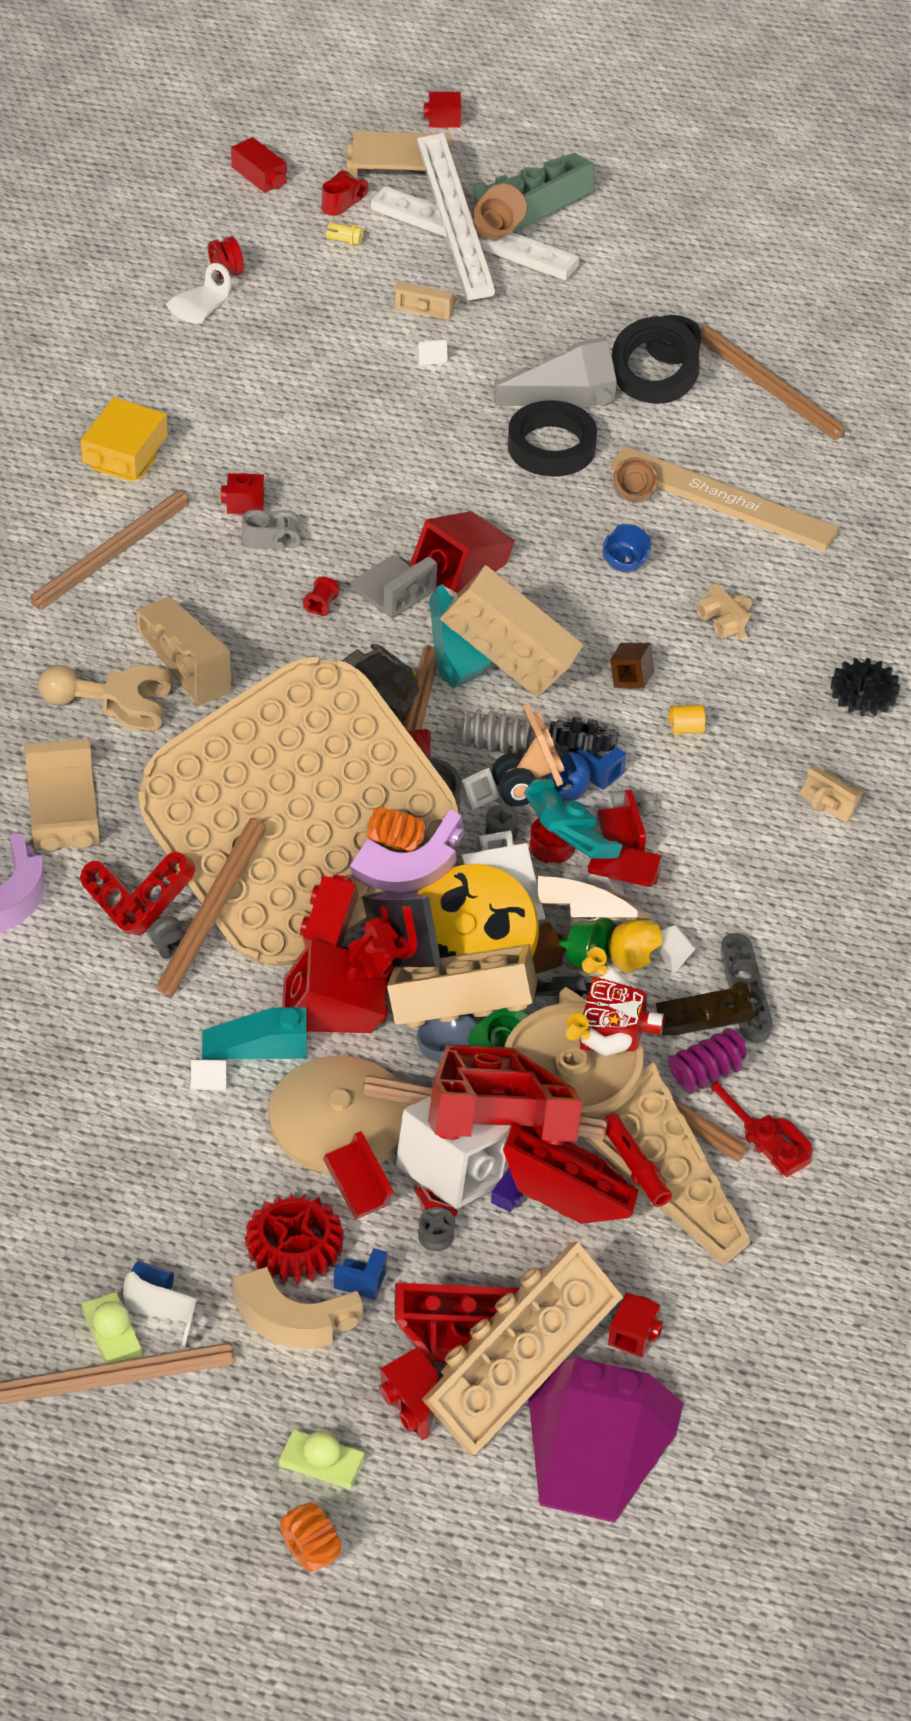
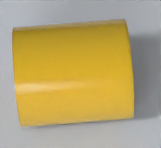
(687, 719)

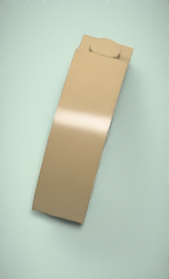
(289, 1321)

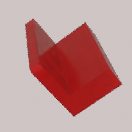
(623, 824)
(631, 867)
(359, 1177)

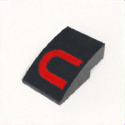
(411, 919)

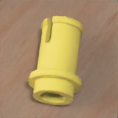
(345, 233)

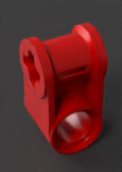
(342, 193)

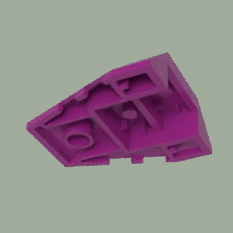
(598, 1435)

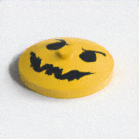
(480, 911)

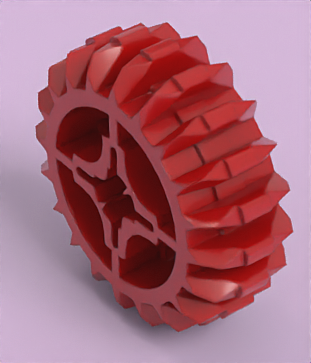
(298, 1248)

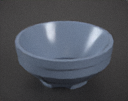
(435, 1035)

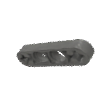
(748, 964)

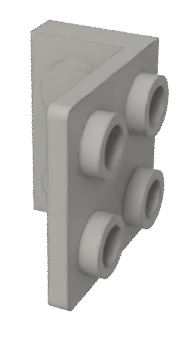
(396, 585)

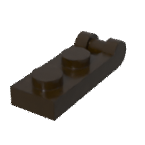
(707, 1010)

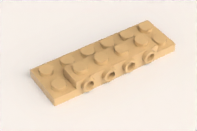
(520, 1346)

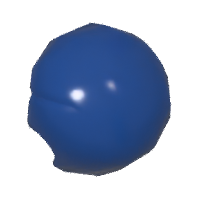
(626, 541)
(576, 774)

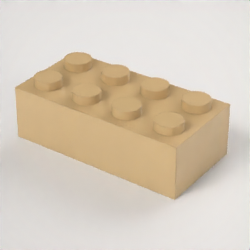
(511, 631)
(463, 986)

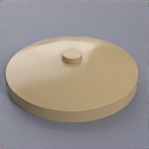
(599, 1080)
(325, 1105)

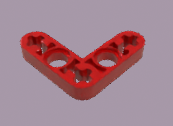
(131, 902)

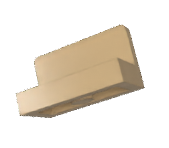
(424, 300)

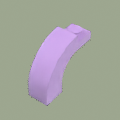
(413, 869)
(24, 888)

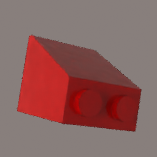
(461, 547)
(330, 998)

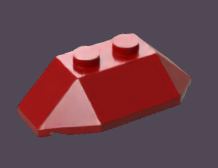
(567, 1178)
(443, 1315)

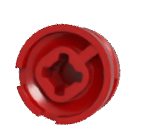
(228, 254)
(547, 845)

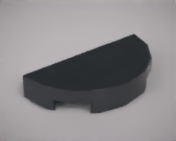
(553, 988)

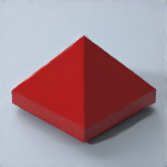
(428, 1200)

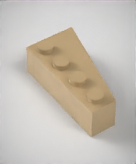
(186, 649)

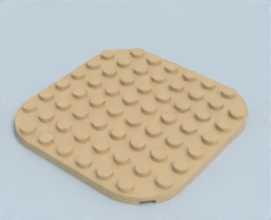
(309, 760)

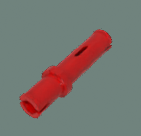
(643, 1171)

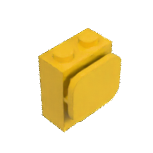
(124, 439)

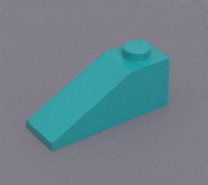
(454, 655)
(261, 1035)

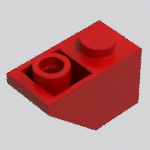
(405, 1384)

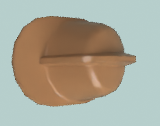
(499, 211)

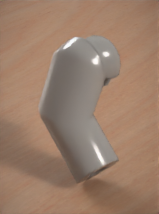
(645, 799)

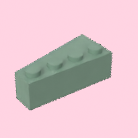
(548, 187)

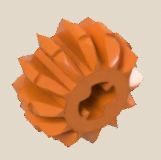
(396, 830)
(310, 1536)

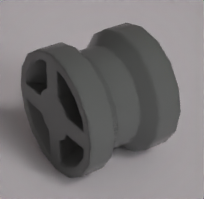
(501, 819)
(166, 935)
(435, 1220)

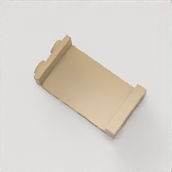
(385, 151)
(61, 794)

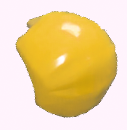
(633, 943)

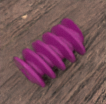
(708, 1060)

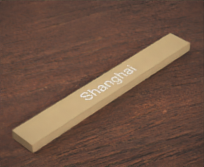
(736, 502)

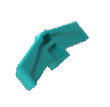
(569, 820)

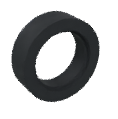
(652, 330)
(552, 414)

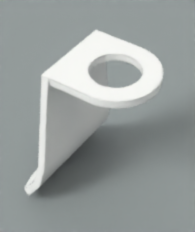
(201, 301)
(157, 1301)

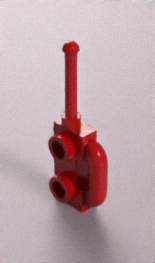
(767, 1137)

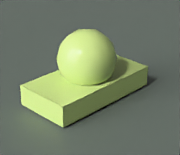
(111, 1328)
(322, 1458)

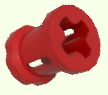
(323, 592)

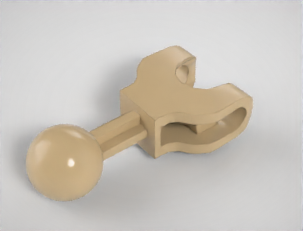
(121, 695)

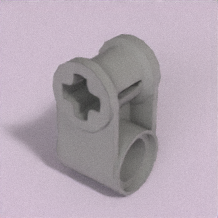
(268, 528)

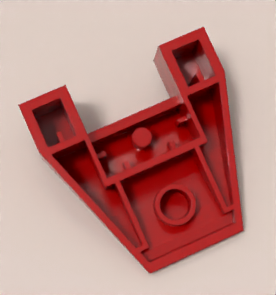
(500, 1089)

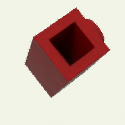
(258, 164)
(331, 911)

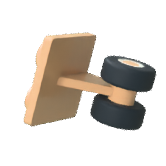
(516, 772)

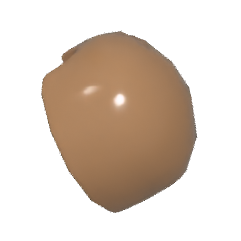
(635, 477)

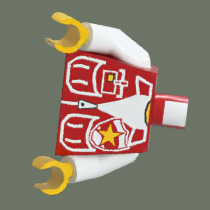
(613, 1011)

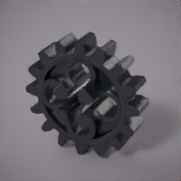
(878, 692)
(583, 735)

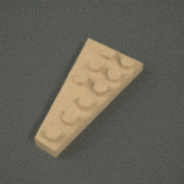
(666, 1139)

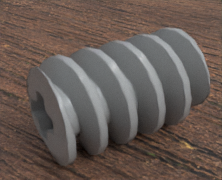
(496, 732)

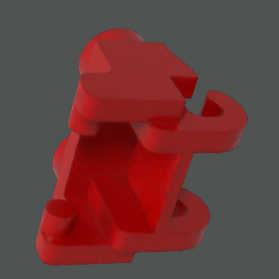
(375, 951)

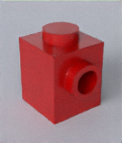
(443, 109)
(243, 493)
(635, 1325)

